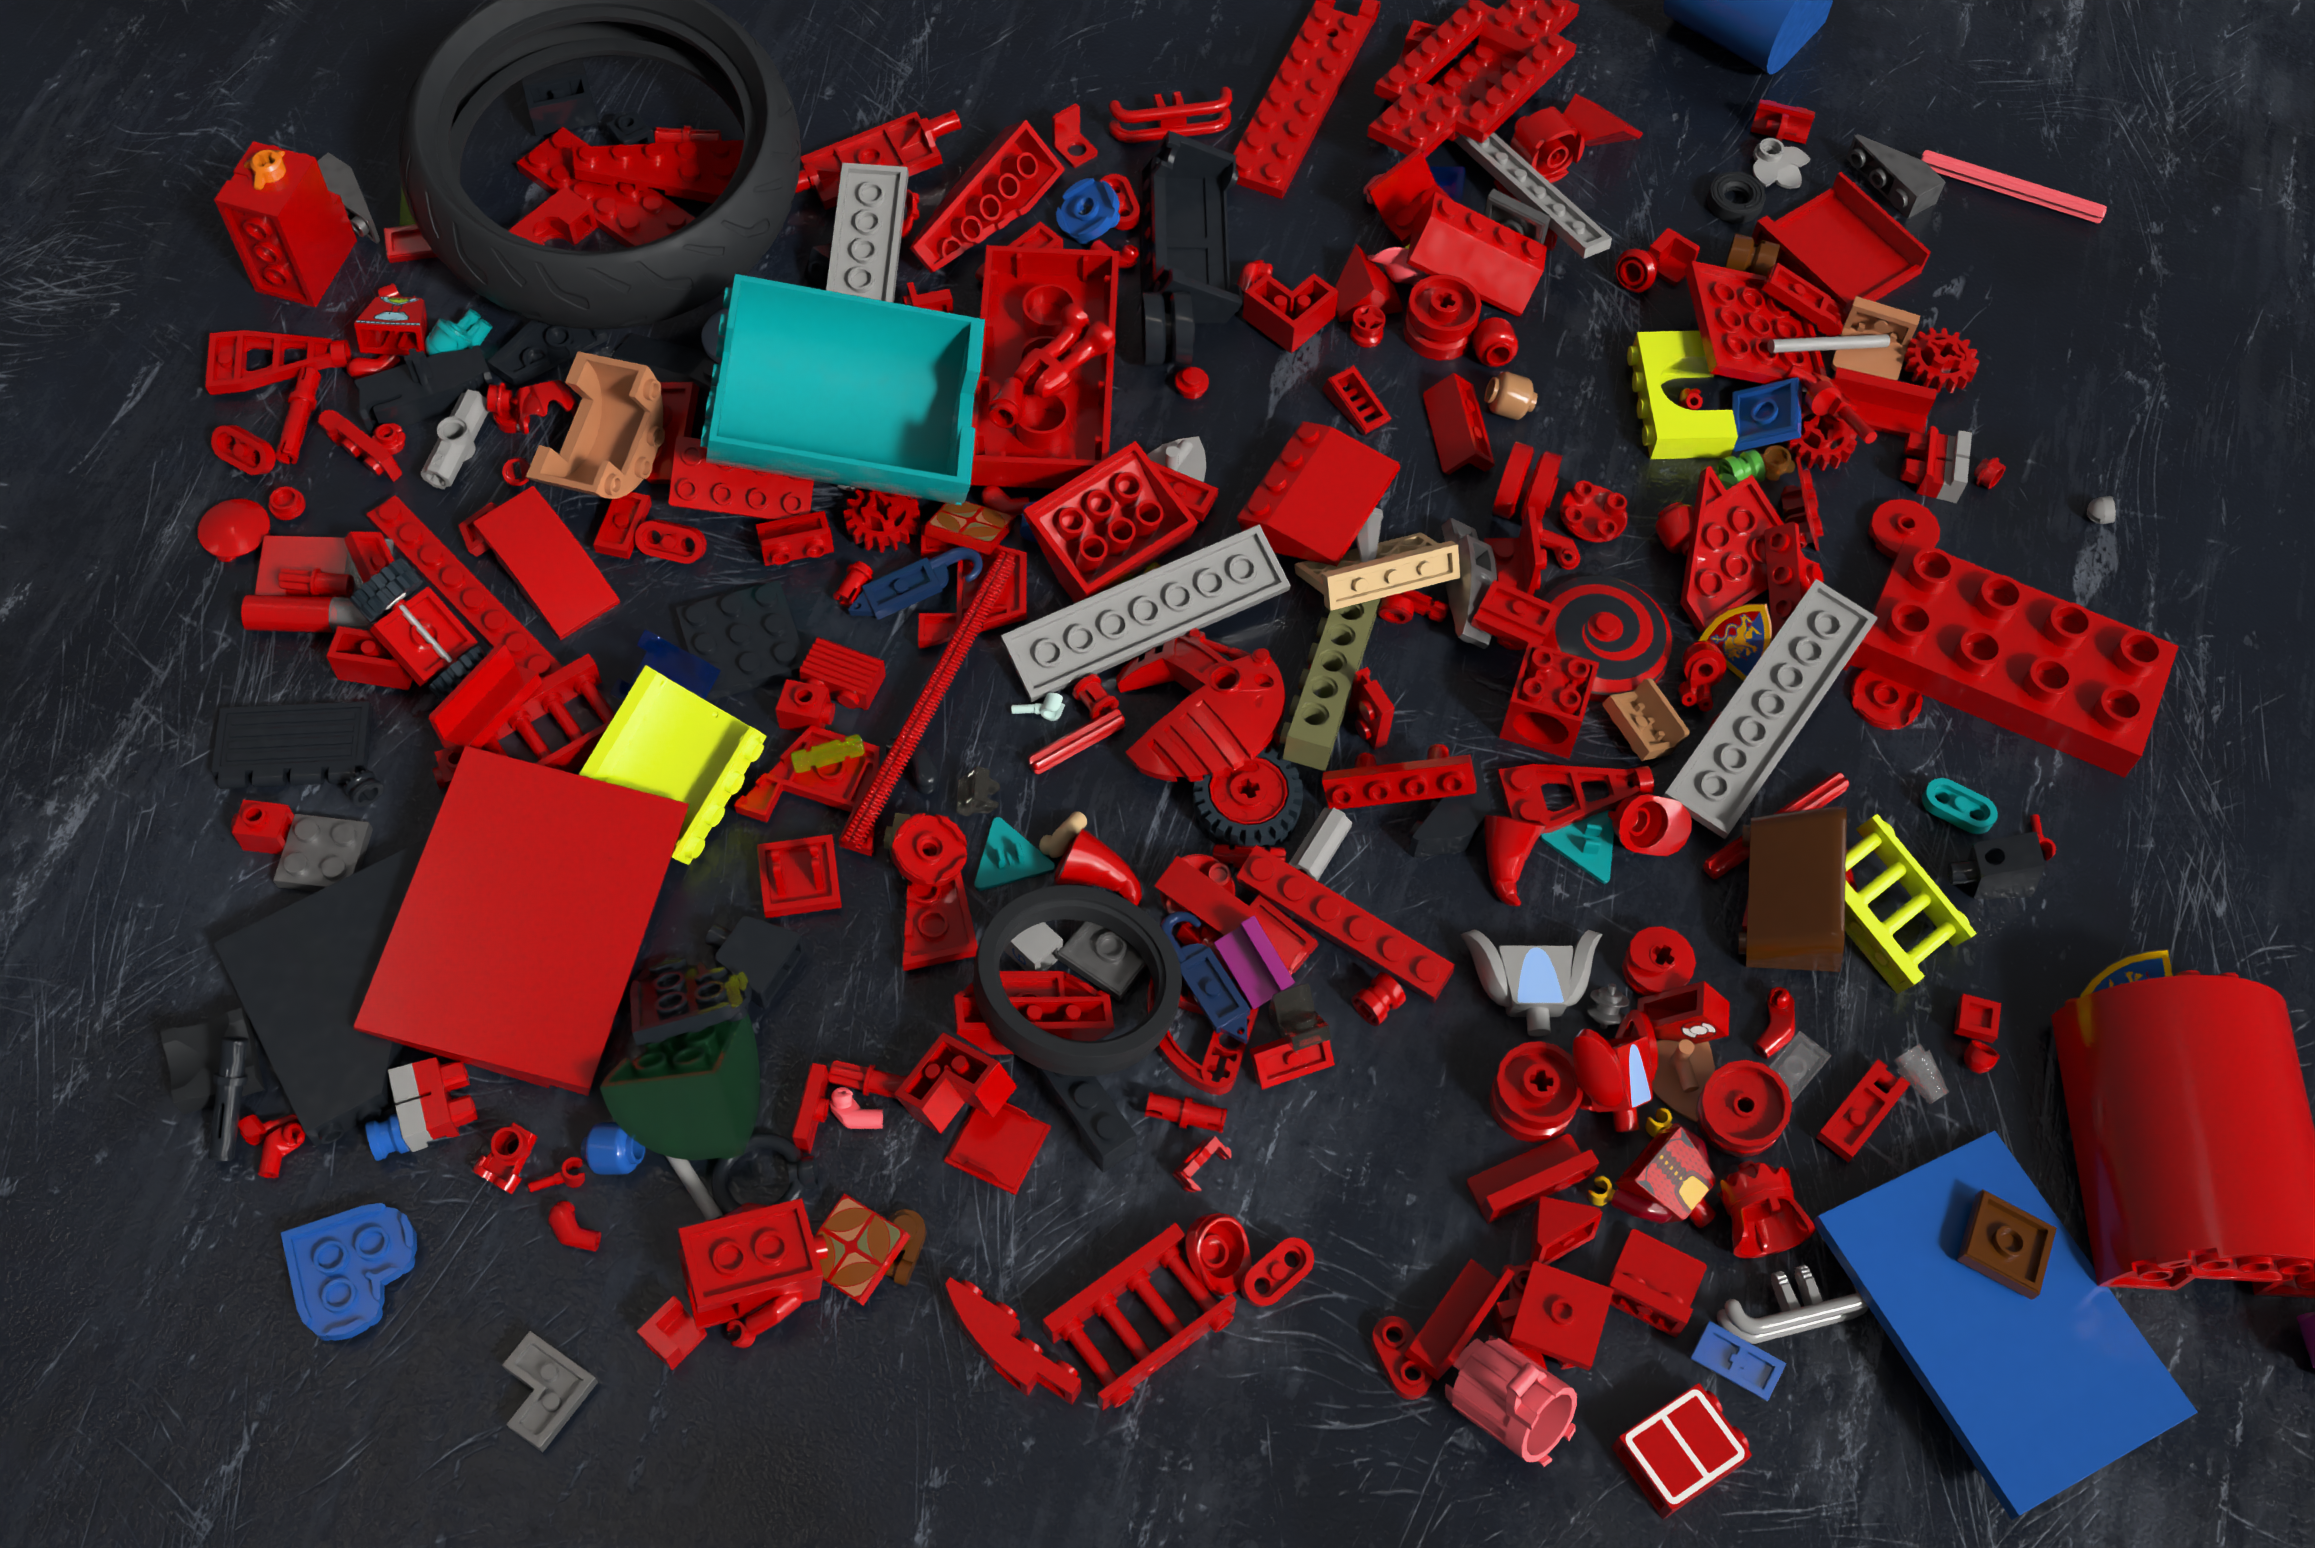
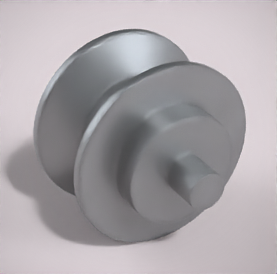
(1607, 1008)

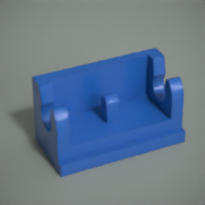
(1737, 1360)

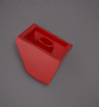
(1598, 124)

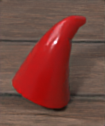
(1507, 849)
(1095, 864)

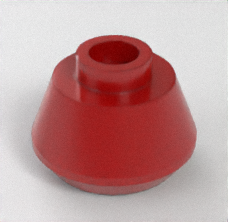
(1636, 270)

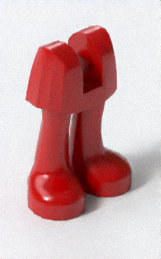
(1043, 362)

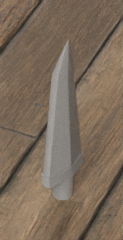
(1368, 537)

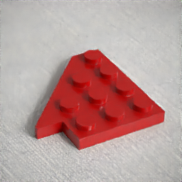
(1726, 548)

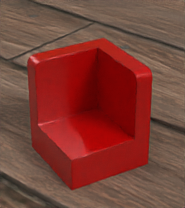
(1673, 255)
(671, 1333)

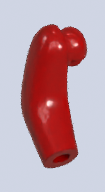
(1781, 1025)

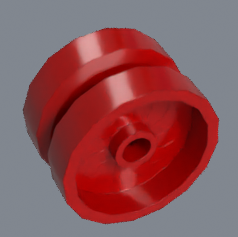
(1442, 317)
(1526, 484)
(1751, 1087)
(1535, 1092)

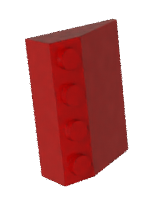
(1318, 494)
(1109, 523)

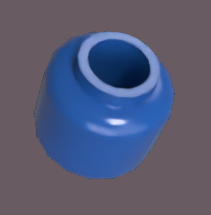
(611, 1150)

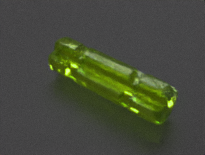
(827, 753)

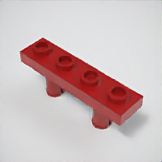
(1400, 782)

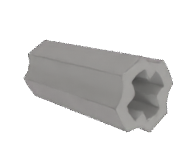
(1321, 842)

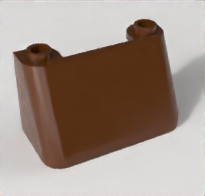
(1796, 890)

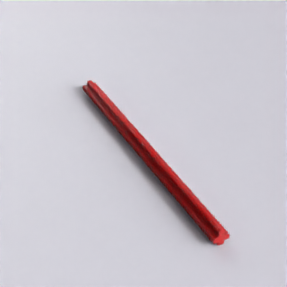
(927, 701)

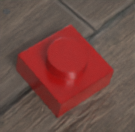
(1977, 1018)

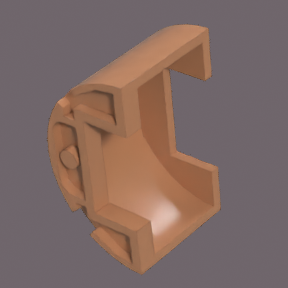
(612, 431)

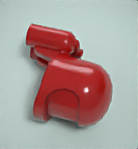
(1703, 668)

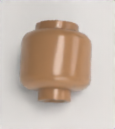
(1510, 395)

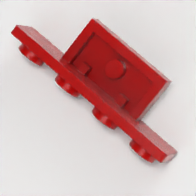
(1787, 572)

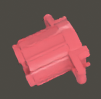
(1513, 1399)

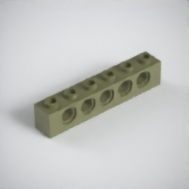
(1327, 684)

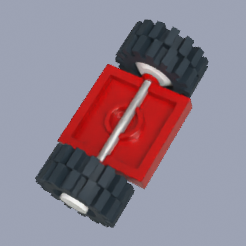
(418, 631)

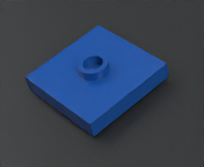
(1767, 414)

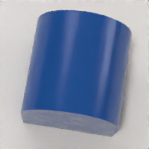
(1754, 30)

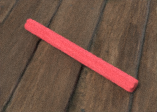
(2015, 187)

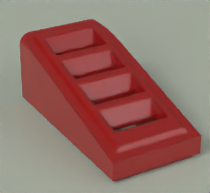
(1353, 379)

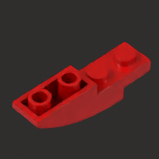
(994, 1336)

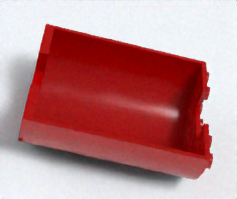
(2191, 1133)

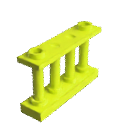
(1876, 937)

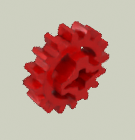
(1941, 360)
(1820, 440)
(881, 519)

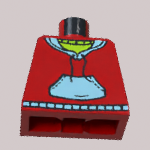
(393, 325)

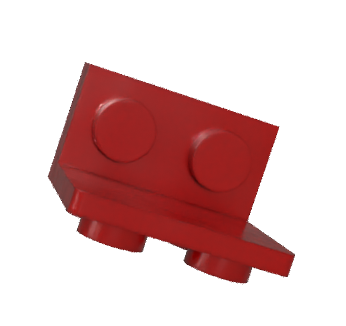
(1402, 194)
(1521, 558)
(1655, 1282)

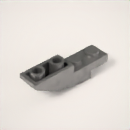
(1476, 576)

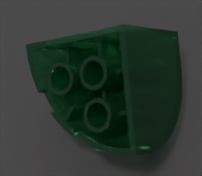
(690, 1093)

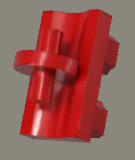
(1782, 121)

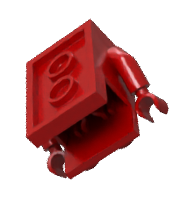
(751, 1266)

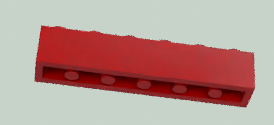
(1345, 924)

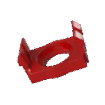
(1197, 1159)

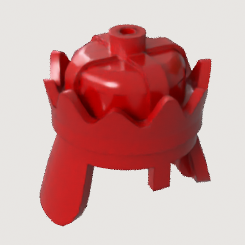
(1763, 1211)

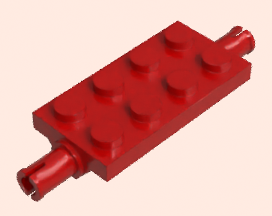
(900, 142)

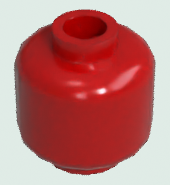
(1494, 342)
(1676, 527)

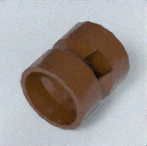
(1751, 257)

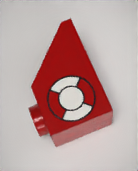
(1688, 1013)

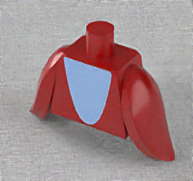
(1618, 1070)

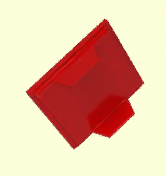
(998, 1147)

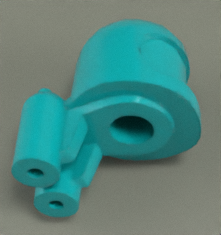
(453, 337)

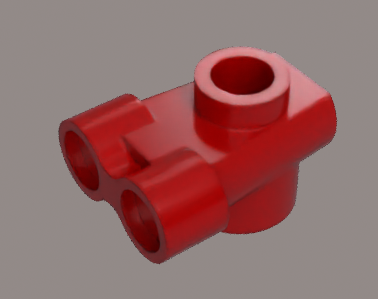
(502, 1165)

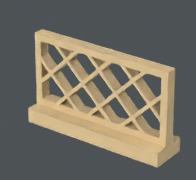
(1398, 568)

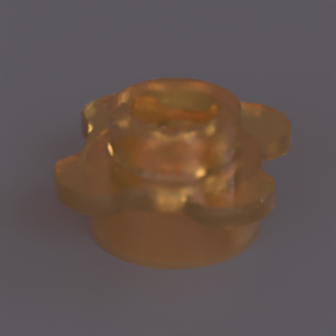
(1777, 462)

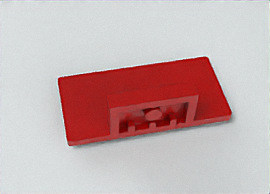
(733, 489)

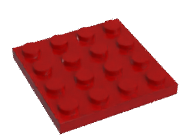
(1740, 320)

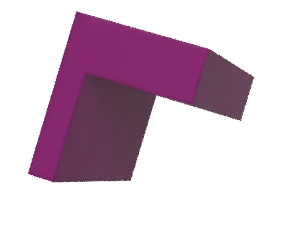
(1254, 962)

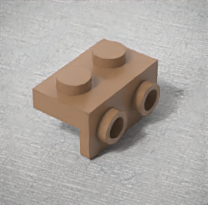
(1647, 720)

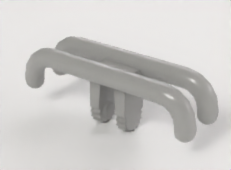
(1793, 1317)

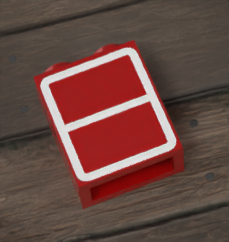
(1682, 1450)

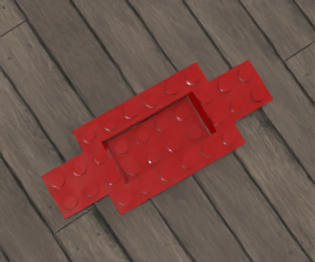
(1474, 98)

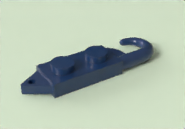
(912, 583)
(1209, 982)

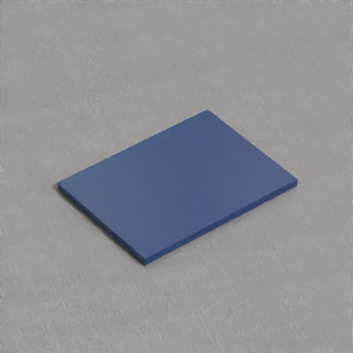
(2023, 1383)

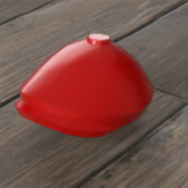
(1218, 1252)

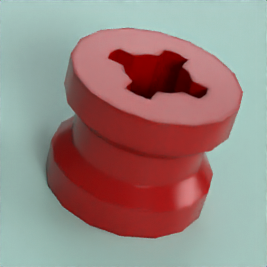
(1367, 326)

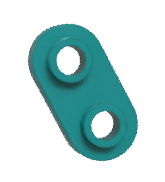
(1959, 805)

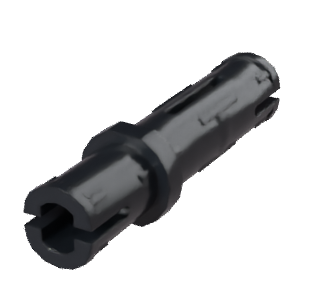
(230, 1083)

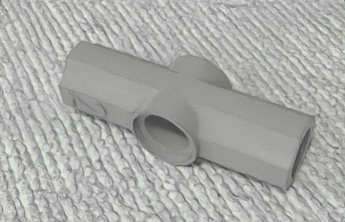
(455, 440)

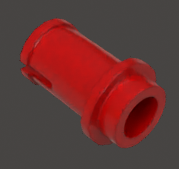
(851, 587)

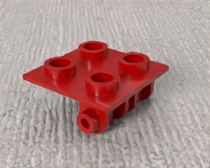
(1801, 507)

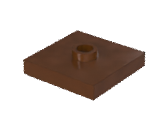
(2007, 1244)

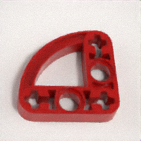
(1189, 1070)

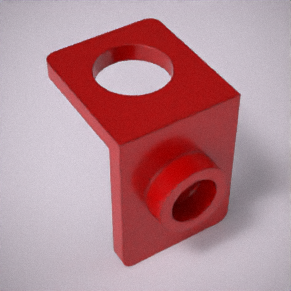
(1067, 134)

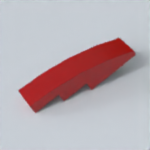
(1218, 907)

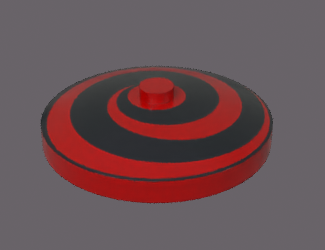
(1613, 626)

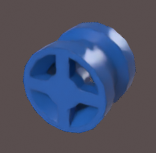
(385, 1137)

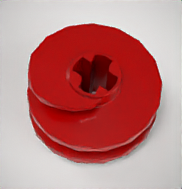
(1658, 945)

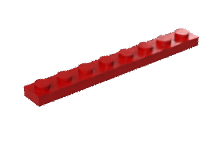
(459, 586)

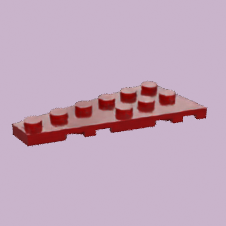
(681, 169)

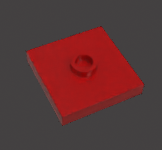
(1561, 1315)

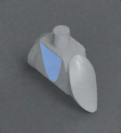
(1533, 979)

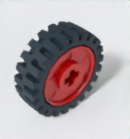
(1250, 803)

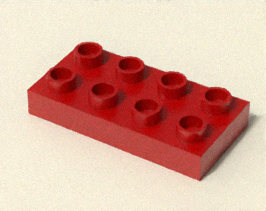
(1022, 312)
(2017, 657)

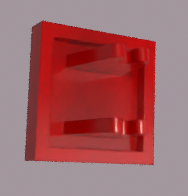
(799, 876)

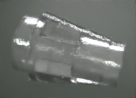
(1922, 1072)

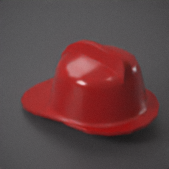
(1651, 824)

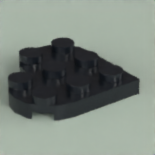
(685, 1000)

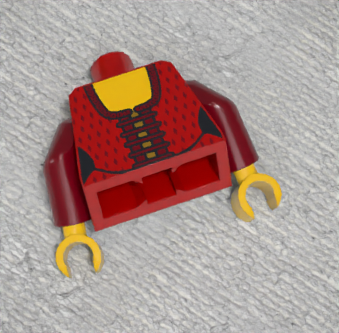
(1665, 1179)

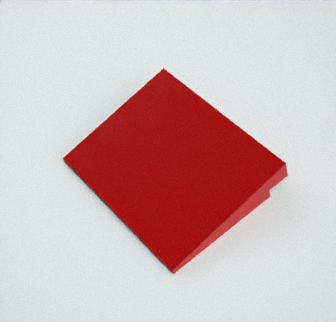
(523, 920)

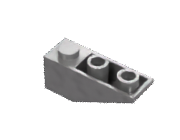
(1900, 177)
(342, 181)

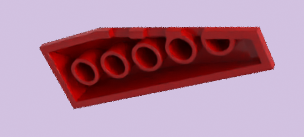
(989, 195)

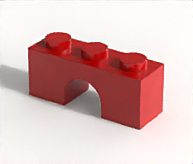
(560, 216)

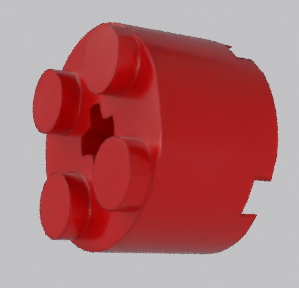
(1548, 143)

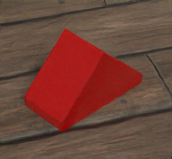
(1561, 1228)

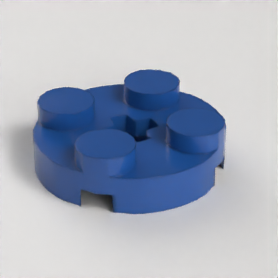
(1096, 222)

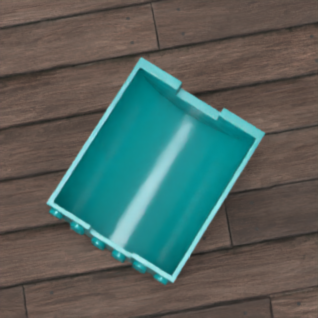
(844, 390)

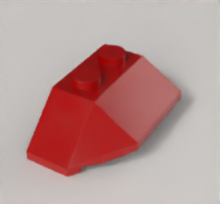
(1046, 999)

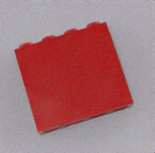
(1845, 245)

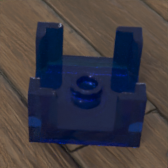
(672, 663)

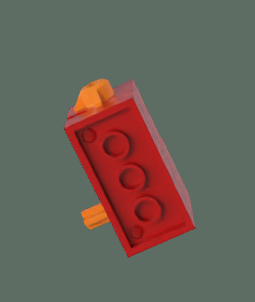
(285, 223)

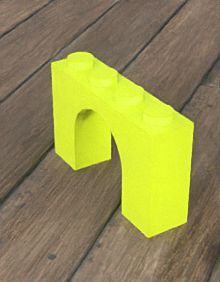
(1668, 428)

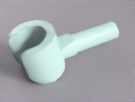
(1050, 709)

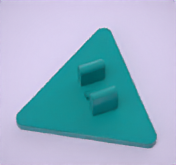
(1586, 844)
(1009, 858)

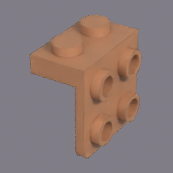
(1874, 319)

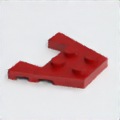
(1008, 608)
(835, 785)

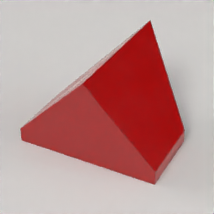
(1363, 285)

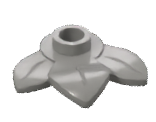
(1778, 164)

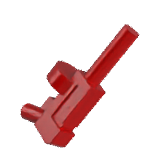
(1826, 398)

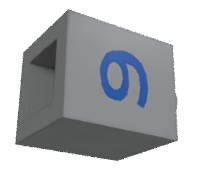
(1035, 948)

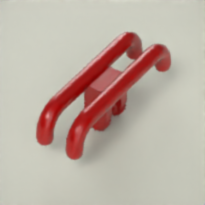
(1171, 118)

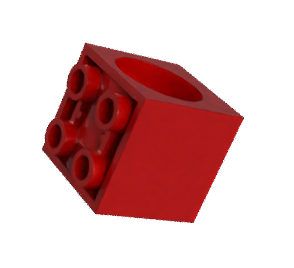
(1549, 700)

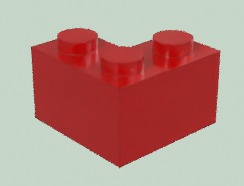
(1290, 315)
(362, 659)
(950, 1077)

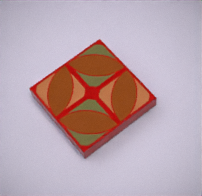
(970, 526)
(859, 1248)

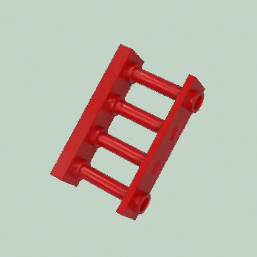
(555, 690)
(1101, 1299)

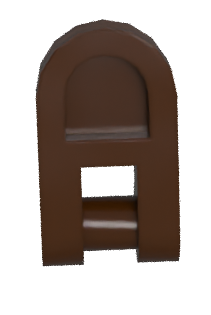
(915, 1227)

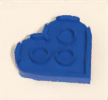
(343, 1267)

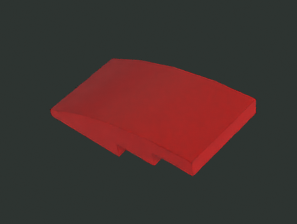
(546, 562)

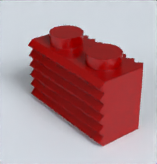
(848, 674)

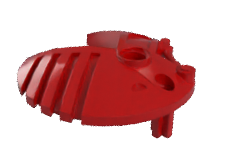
(1222, 722)

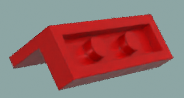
(1887, 403)
(1458, 425)
(483, 701)
(1529, 1176)
(1456, 1318)

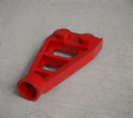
(229, 350)
(1525, 800)

